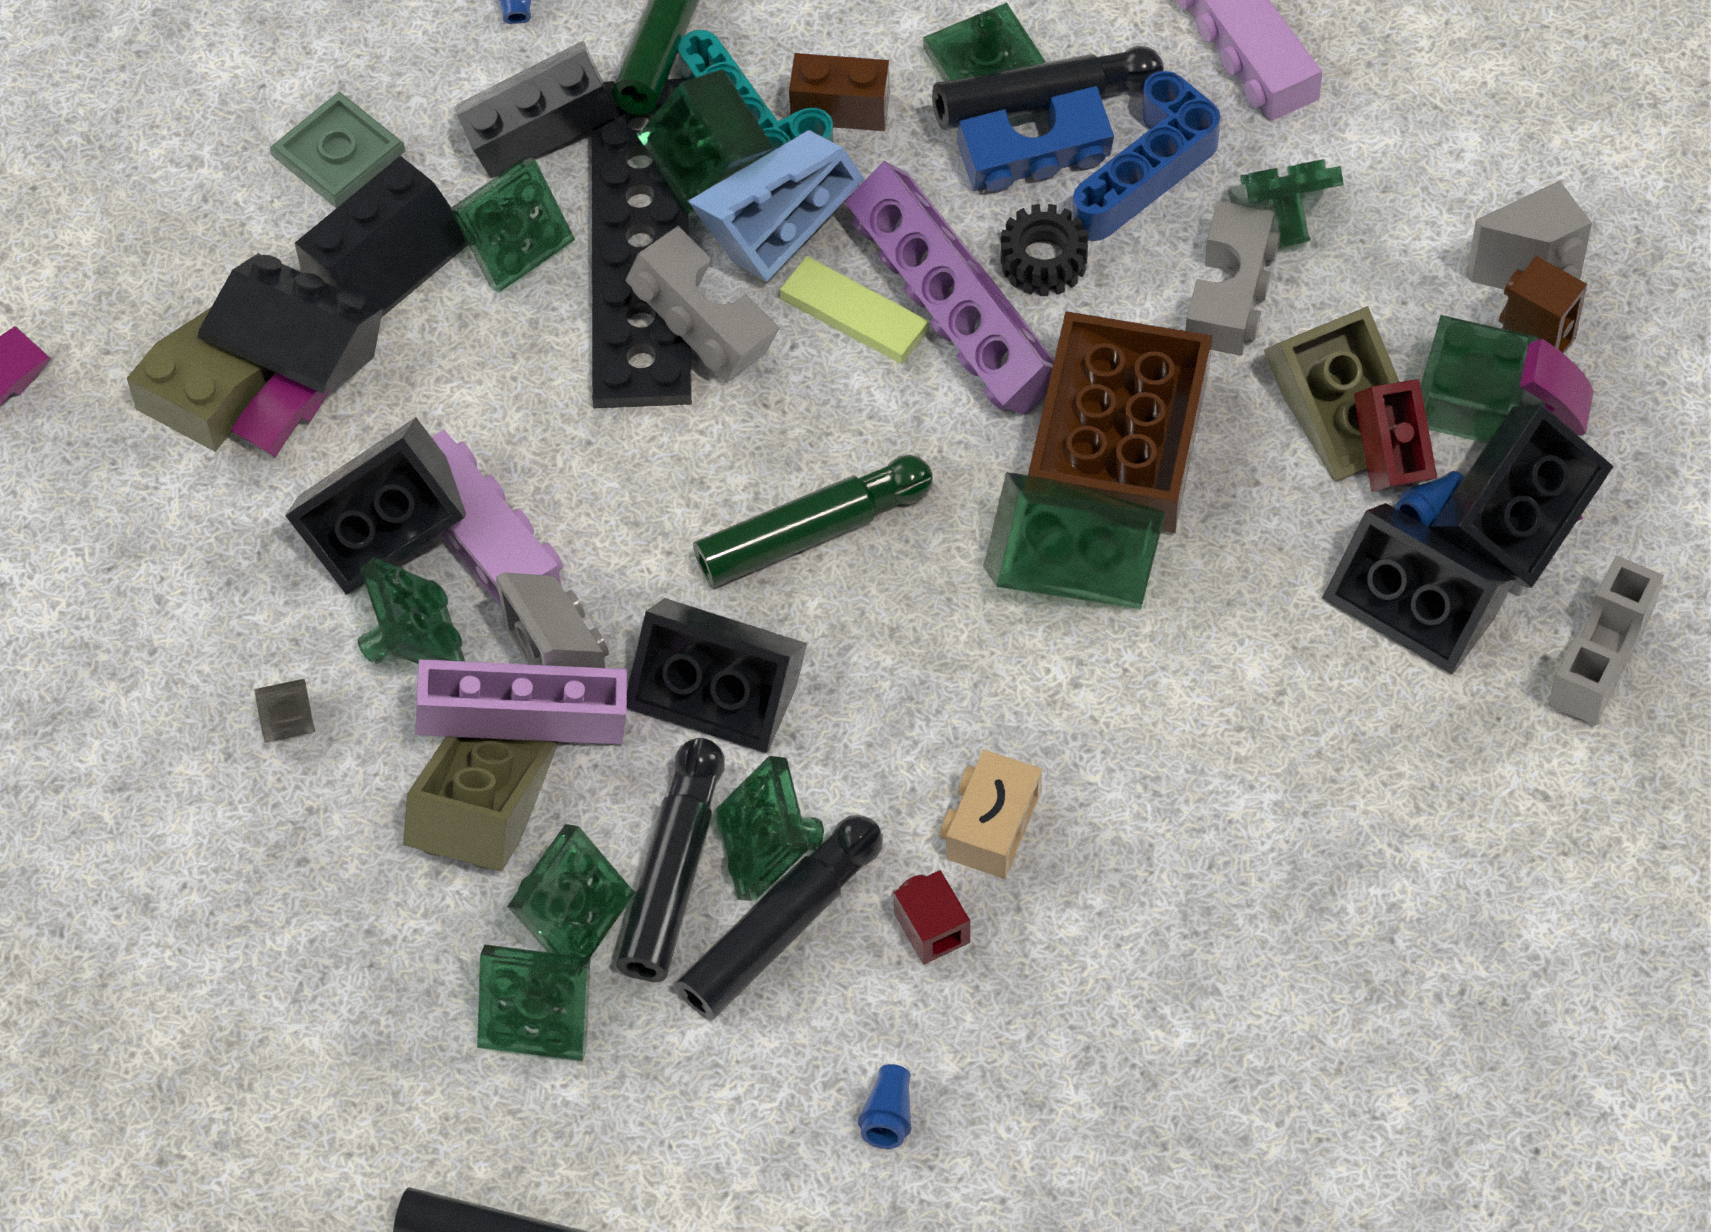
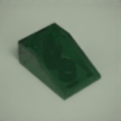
(1071, 542)

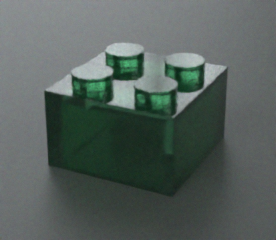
(703, 135)
(1473, 378)

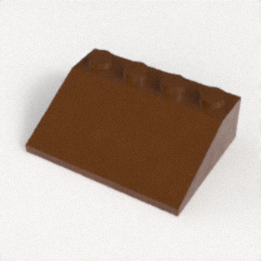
(1123, 410)

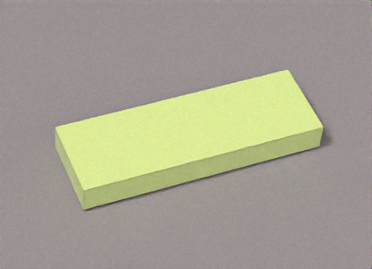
(854, 309)

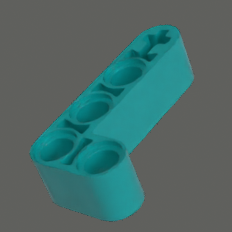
(704, 49)

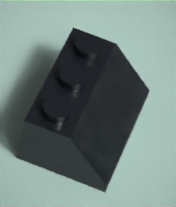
(536, 109)
(384, 237)
(292, 323)
(1524, 493)
(379, 505)
(1417, 587)
(714, 674)

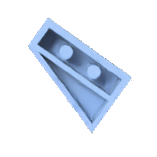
(777, 202)

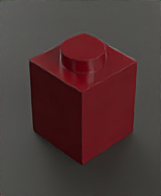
(931, 916)

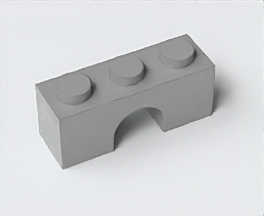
(1239, 244)
(721, 334)
(1607, 642)

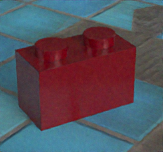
(1395, 435)

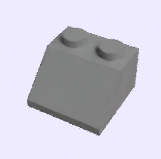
(1537, 225)
(548, 622)

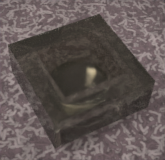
(284, 710)

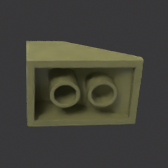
(1319, 380)
(195, 385)
(476, 798)

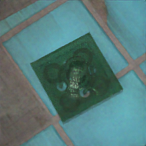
(981, 45)
(1287, 194)
(503, 212)
(409, 616)
(765, 828)
(560, 891)
(532, 987)

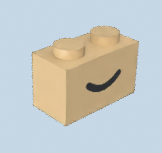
(992, 813)

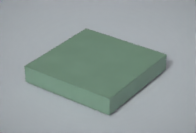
(337, 149)

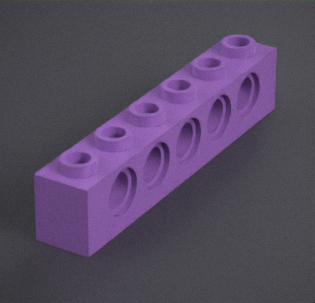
(877, 207)

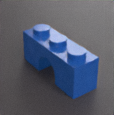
(1000, 155)

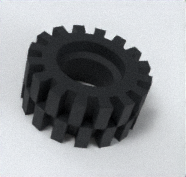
(1044, 227)

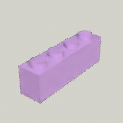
(1260, 51)
(491, 534)
(521, 702)

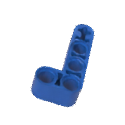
(1179, 140)

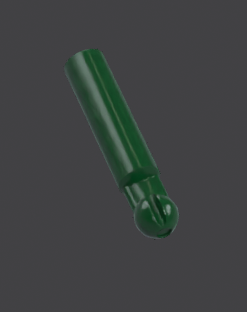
(652, 54)
(810, 520)

